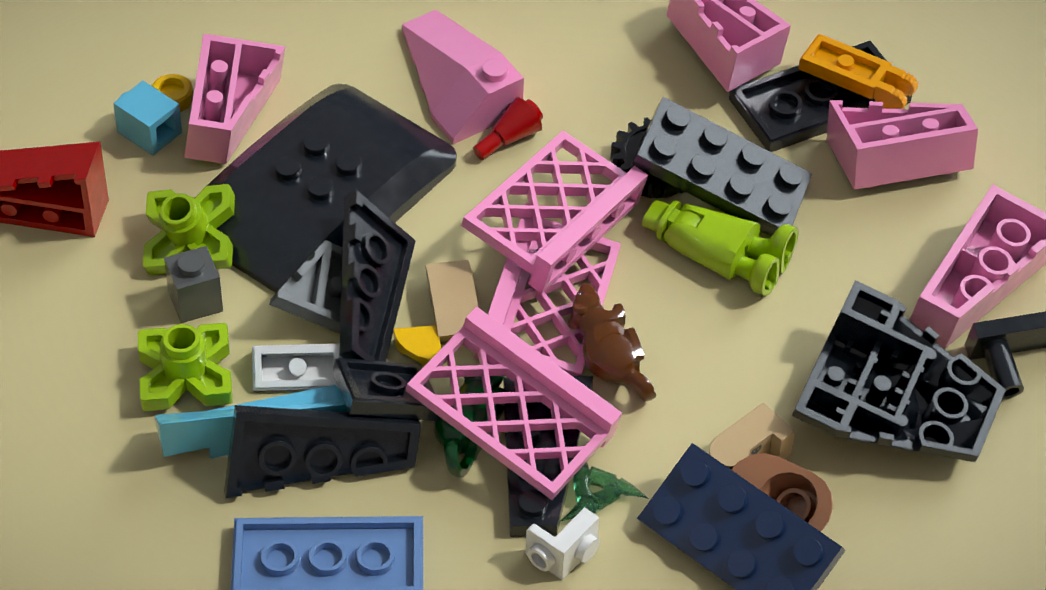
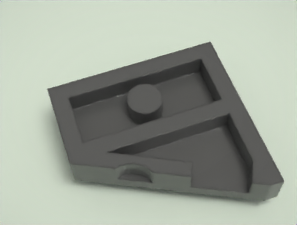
(315, 288)

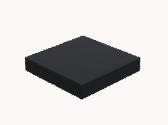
(380, 388)

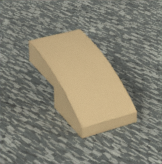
(450, 295)

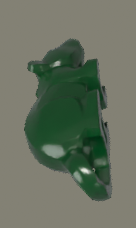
(456, 442)

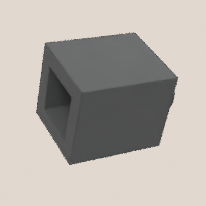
(193, 284)

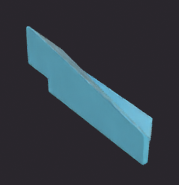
(213, 428)

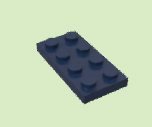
(737, 528)

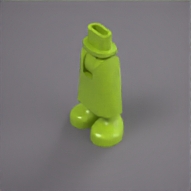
(724, 242)

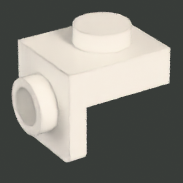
(571, 546)

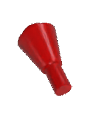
(517, 122)

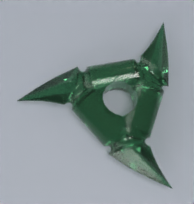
(598, 500)

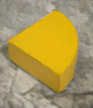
(418, 342)

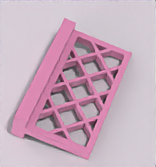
(579, 233)
(512, 292)
(542, 383)

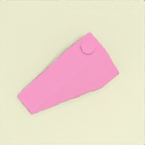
(461, 75)

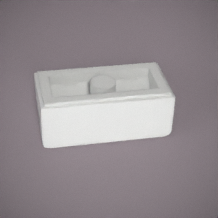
(293, 366)

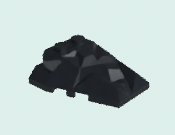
(897, 385)

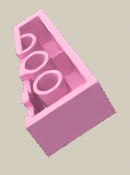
(986, 264)

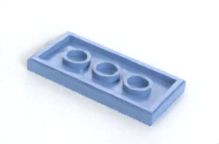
(328, 553)

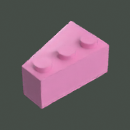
(731, 36)
(229, 93)
(900, 144)

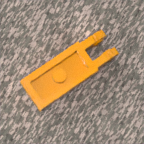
(858, 72)

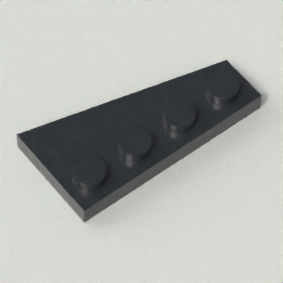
(373, 278)
(301, 445)
(525, 502)

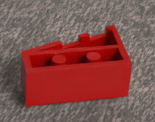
(54, 188)

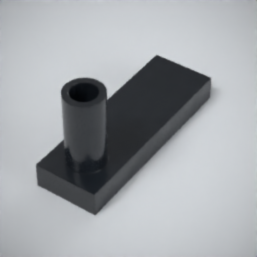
(999, 339)

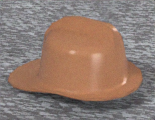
(790, 486)

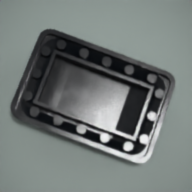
(300, 170)

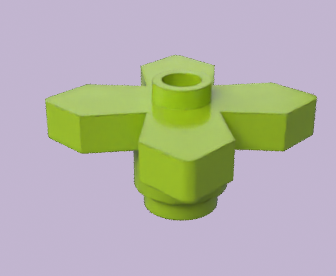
(188, 225)
(184, 361)

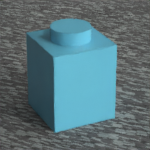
(147, 117)

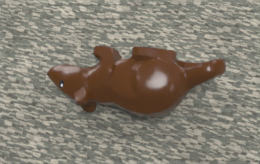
(608, 347)

